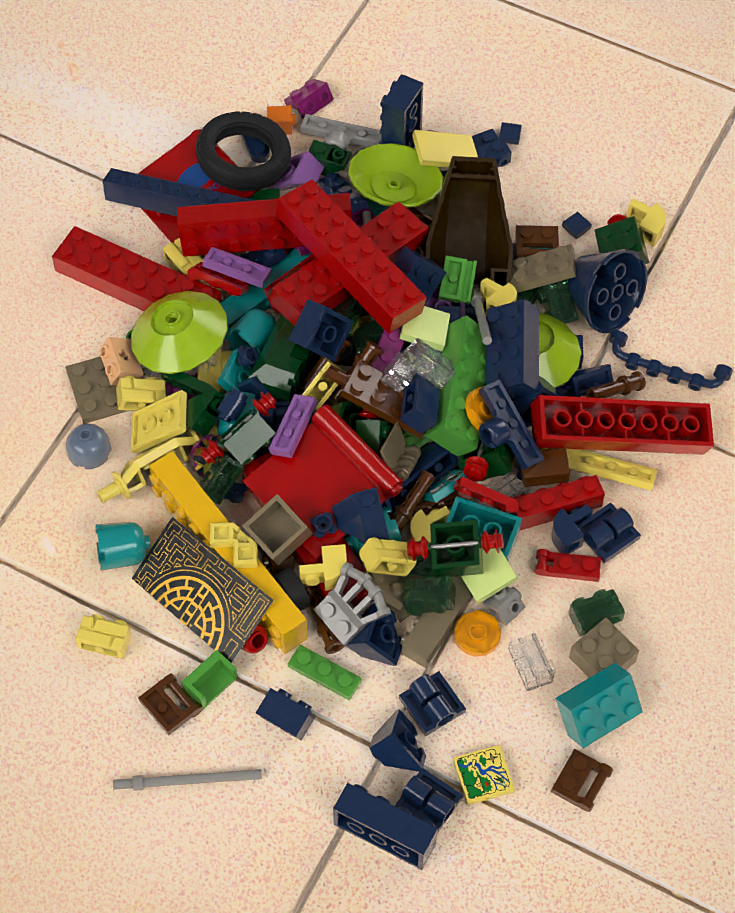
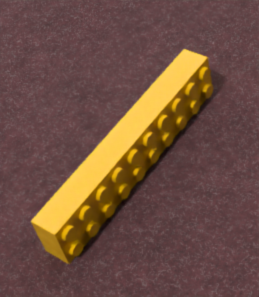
(196, 512)

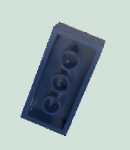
(402, 111)
(514, 347)
(385, 825)

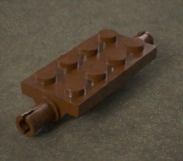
(371, 393)

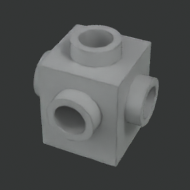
(505, 605)

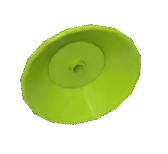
(394, 174)
(179, 332)
(557, 351)

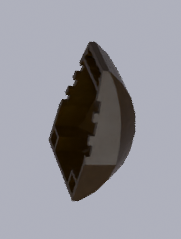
(472, 220)

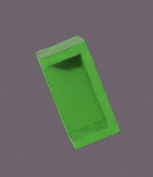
(210, 679)

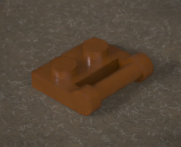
(532, 237)
(164, 709)
(574, 776)

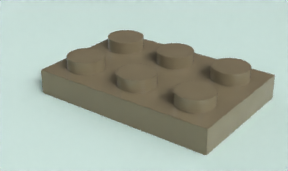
(543, 268)
(92, 390)

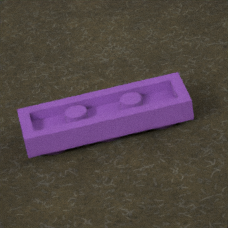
(236, 267)
(293, 426)

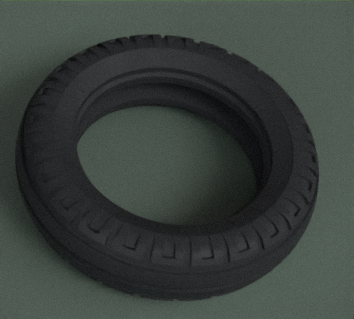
(243, 177)

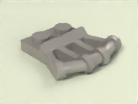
(341, 615)

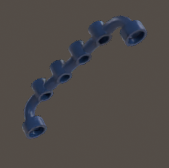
(675, 374)

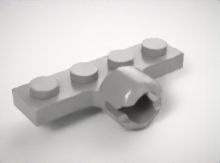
(339, 133)

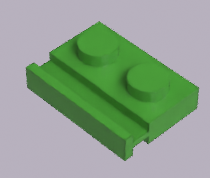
(458, 281)

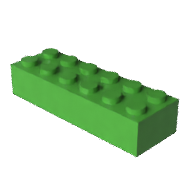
(468, 357)

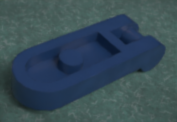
(257, 150)

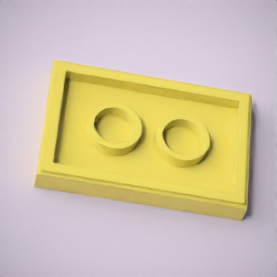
(439, 147)
(159, 422)

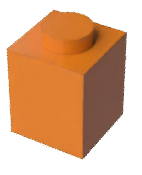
(283, 117)

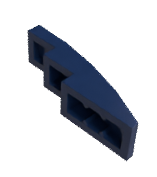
(586, 379)

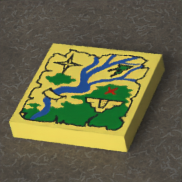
(483, 775)

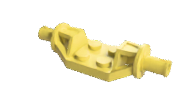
(142, 461)

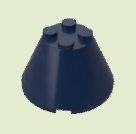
(608, 287)

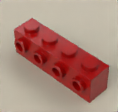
(546, 503)

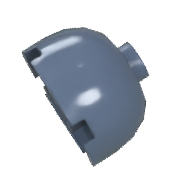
(88, 446)

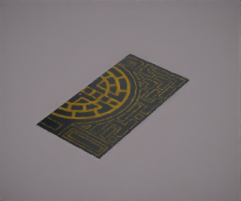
(202, 589)

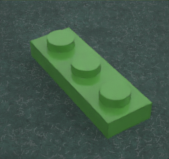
(324, 672)

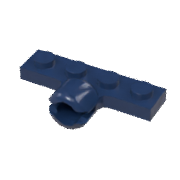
(336, 184)
(507, 426)

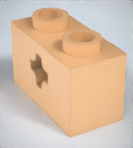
(119, 359)

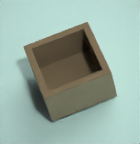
(277, 529)
(603, 647)

